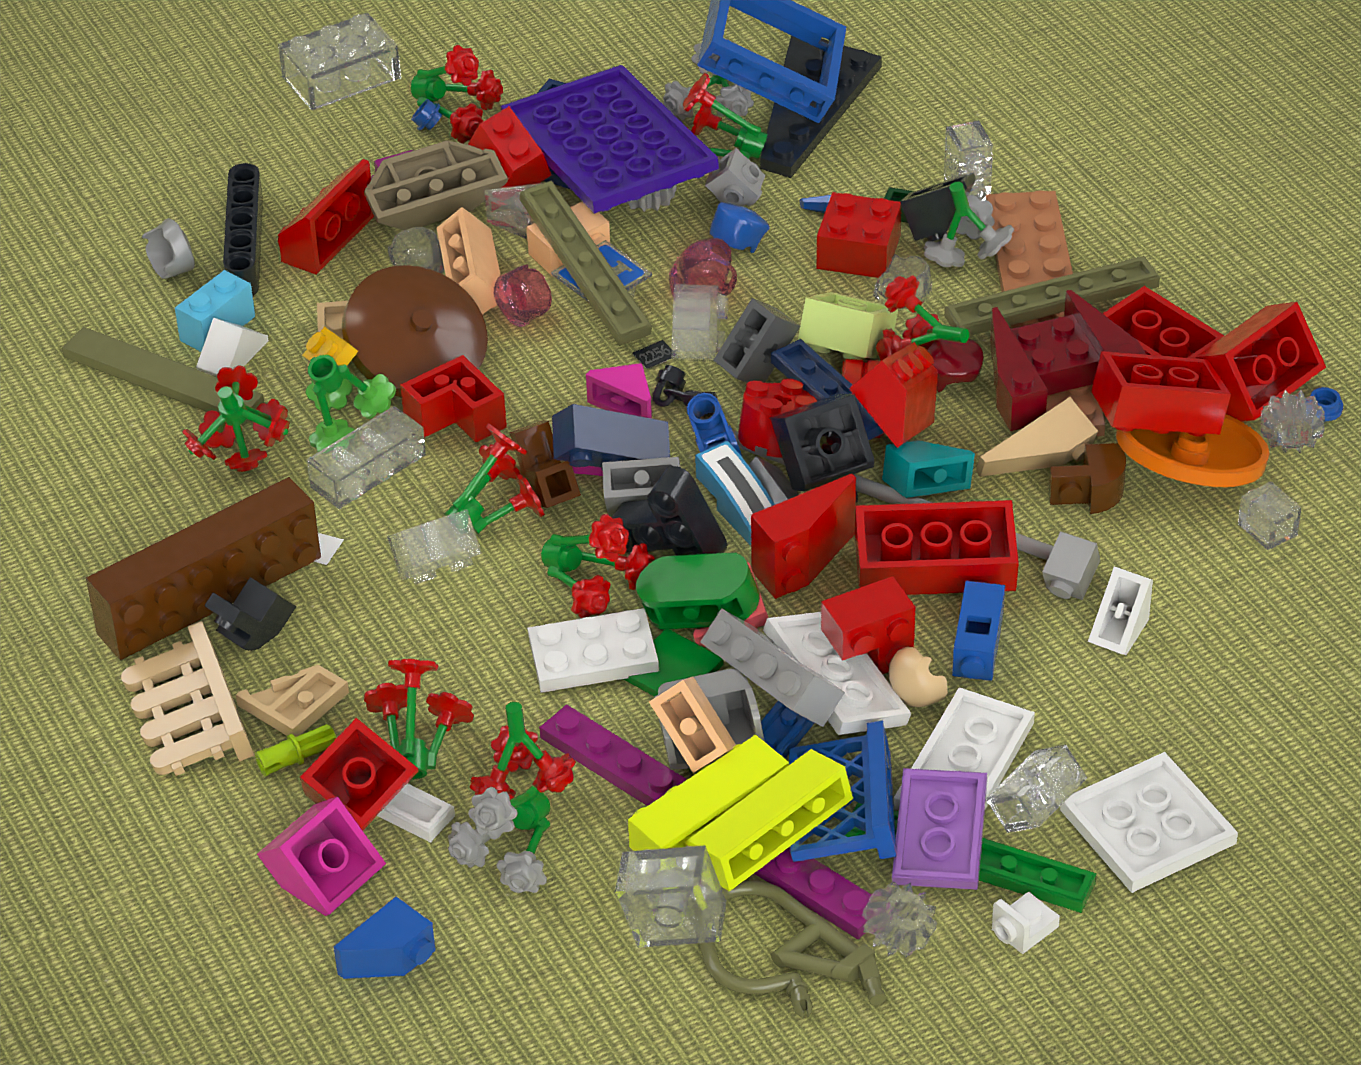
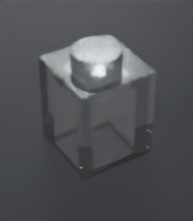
(1269, 515)

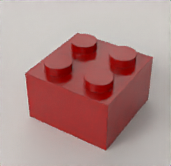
(858, 235)

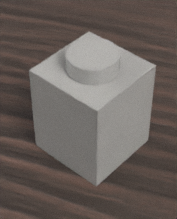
(1071, 566)

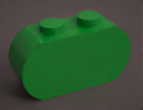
(694, 588)

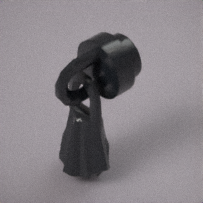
(673, 381)

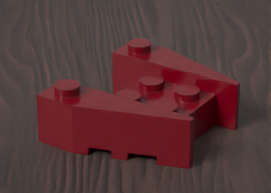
(1050, 357)

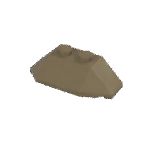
(432, 184)

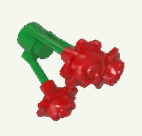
(463, 69)
(610, 540)

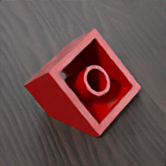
(514, 147)
(359, 772)

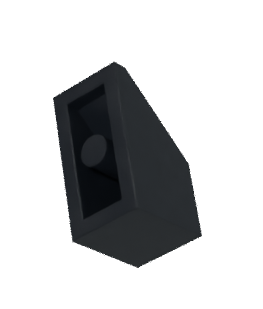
(932, 208)

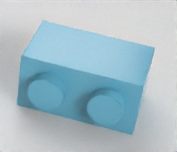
(221, 298)

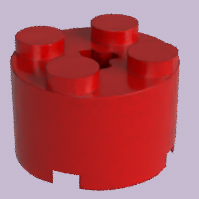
(760, 404)

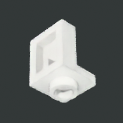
(1023, 922)

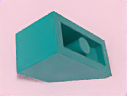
(927, 468)

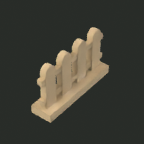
(200, 714)

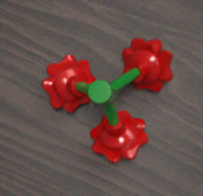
(922, 328)
(517, 748)

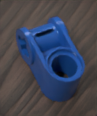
(712, 430)

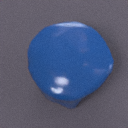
(738, 226)

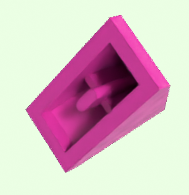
(620, 390)

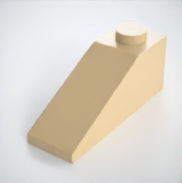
(1043, 443)

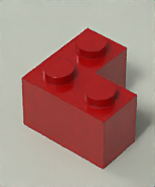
(456, 395)
(870, 621)

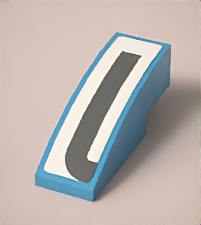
(733, 486)

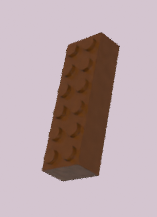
(174, 578)

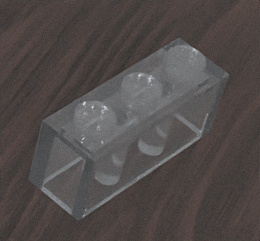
(366, 457)

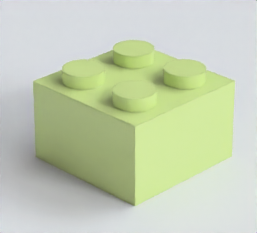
(844, 325)

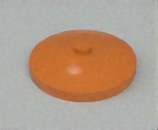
(1212, 460)

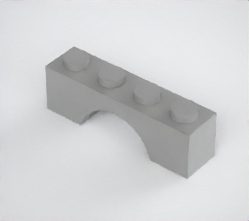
(772, 668)

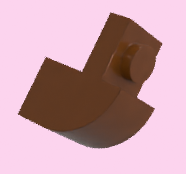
(548, 477)
(1095, 483)

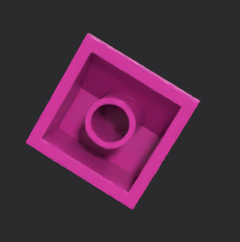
(322, 856)

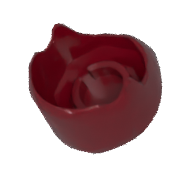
(956, 361)

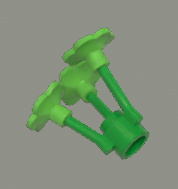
(330, 390)

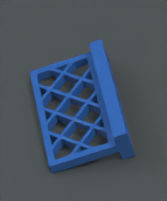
(872, 790)

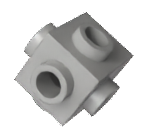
(736, 180)

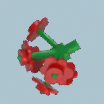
(224, 427)

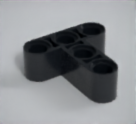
(673, 518)

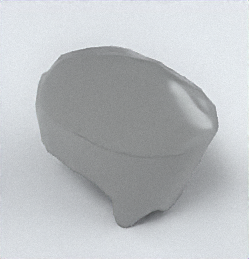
(169, 249)

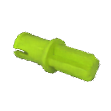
(294, 749)

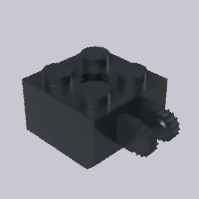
(843, 453)

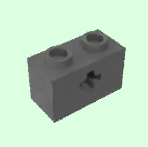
(753, 338)

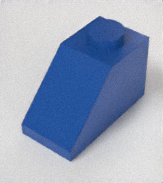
(386, 943)

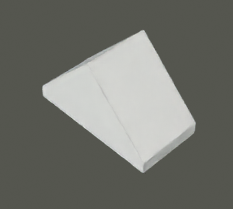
(229, 346)
(1122, 611)

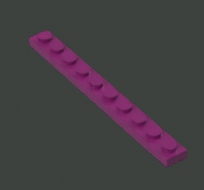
(649, 780)

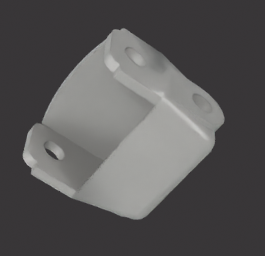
(732, 701)

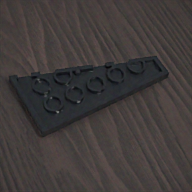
(794, 136)

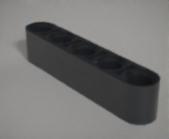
(243, 224)

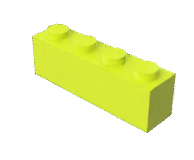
(704, 796)
(774, 817)

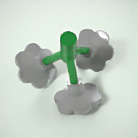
(970, 218)

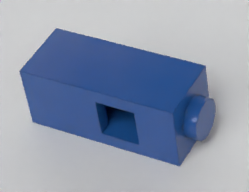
(978, 630)

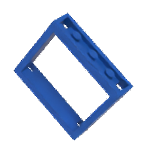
(766, 76)

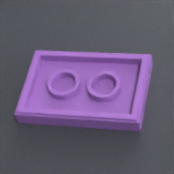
(940, 828)

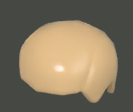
(913, 681)

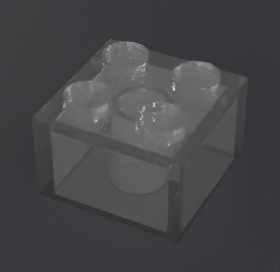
(671, 896)

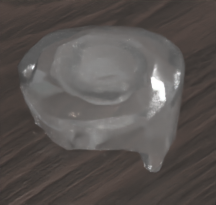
(416, 248)
(905, 268)

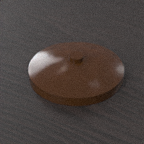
(410, 323)

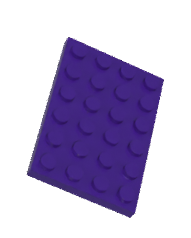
(612, 139)

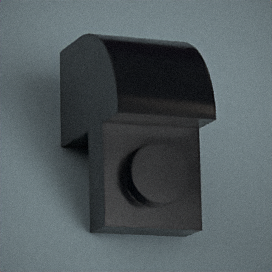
(253, 617)

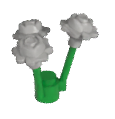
(498, 814)

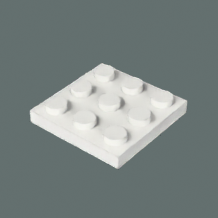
(1148, 822)

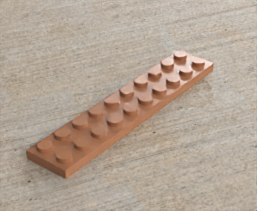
(1037, 255)

